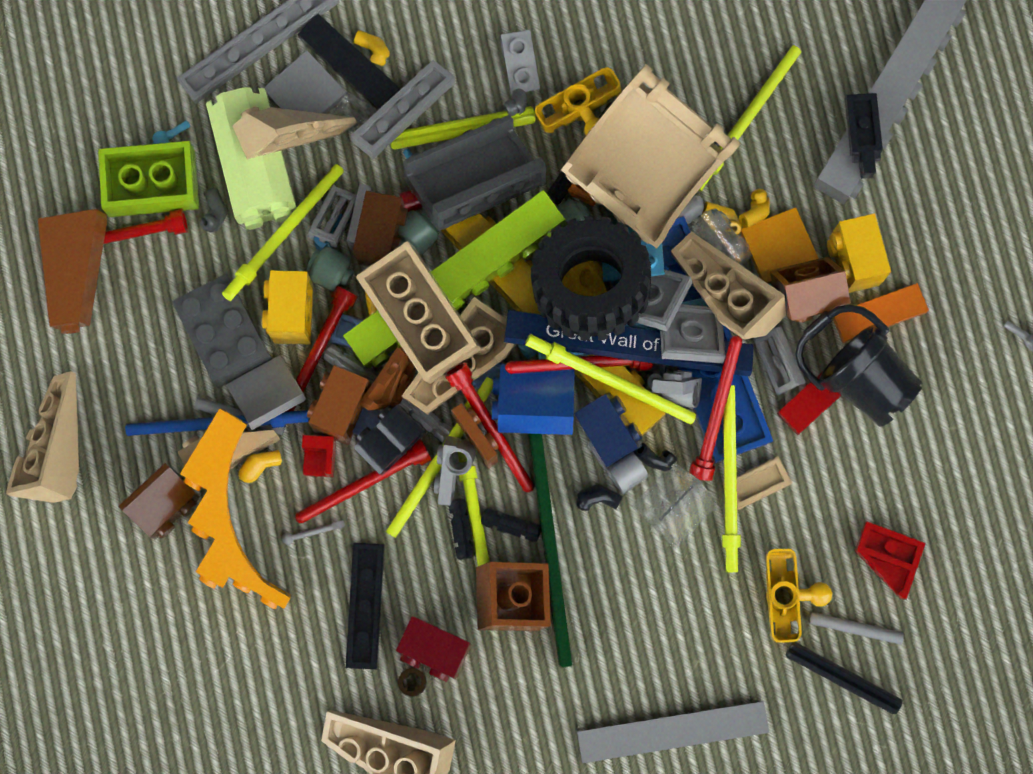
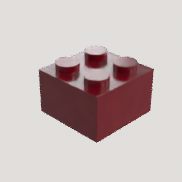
(433, 648)

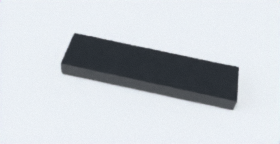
(348, 62)
(365, 606)

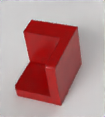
(319, 456)

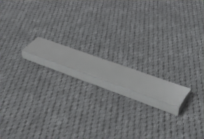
(250, 46)
(672, 732)

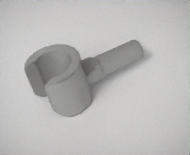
(1028, 339)

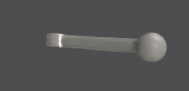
(288, 538)

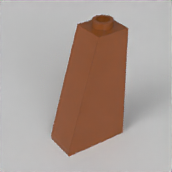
(71, 266)

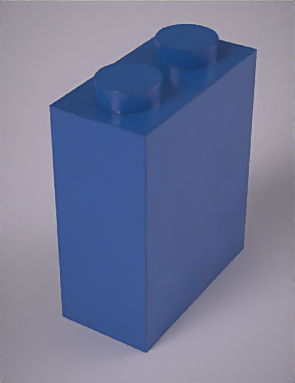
(534, 402)

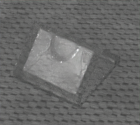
(675, 504)

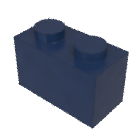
(609, 428)

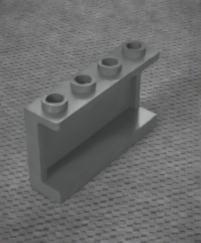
(473, 173)

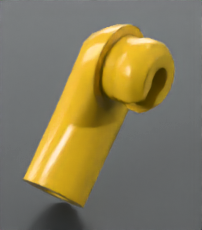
(375, 44)
(758, 210)

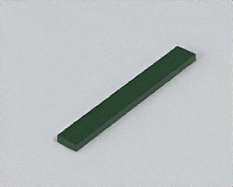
(550, 550)

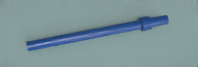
(203, 423)

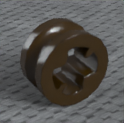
(418, 689)

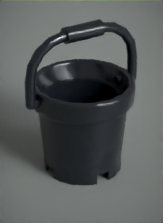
(865, 369)

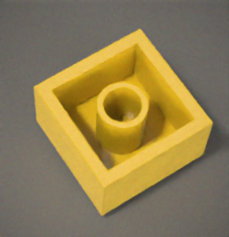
(860, 252)
(289, 307)

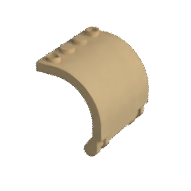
(648, 157)

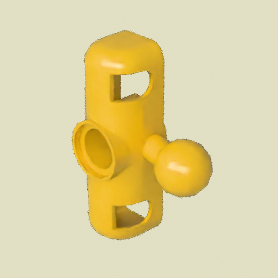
(584, 90)
(818, 594)

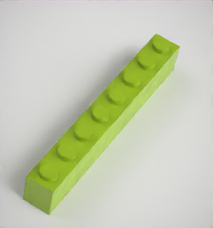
(468, 271)

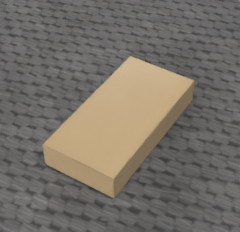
(761, 482)

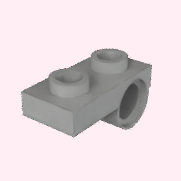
(519, 61)
(679, 388)
(623, 473)
(446, 482)

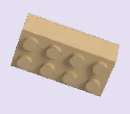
(418, 312)

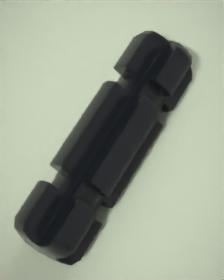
(511, 525)
(461, 529)

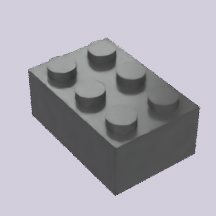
(221, 331)

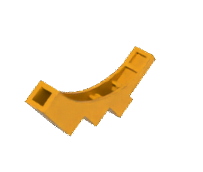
(210, 469)

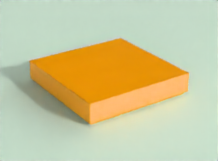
(778, 243)

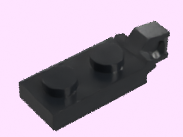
(864, 131)

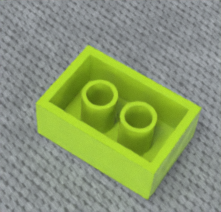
(148, 179)

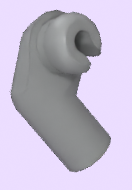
(693, 209)

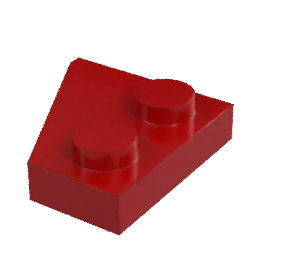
(890, 556)

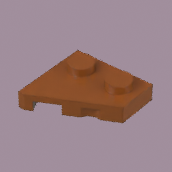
(390, 382)
(483, 443)

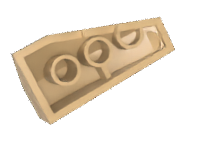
(280, 129)
(731, 291)
(489, 331)
(52, 458)
(386, 746)

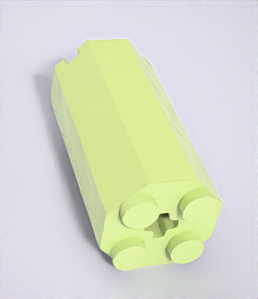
(258, 185)

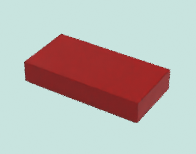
(807, 407)

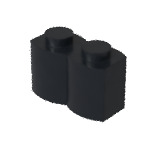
(389, 438)

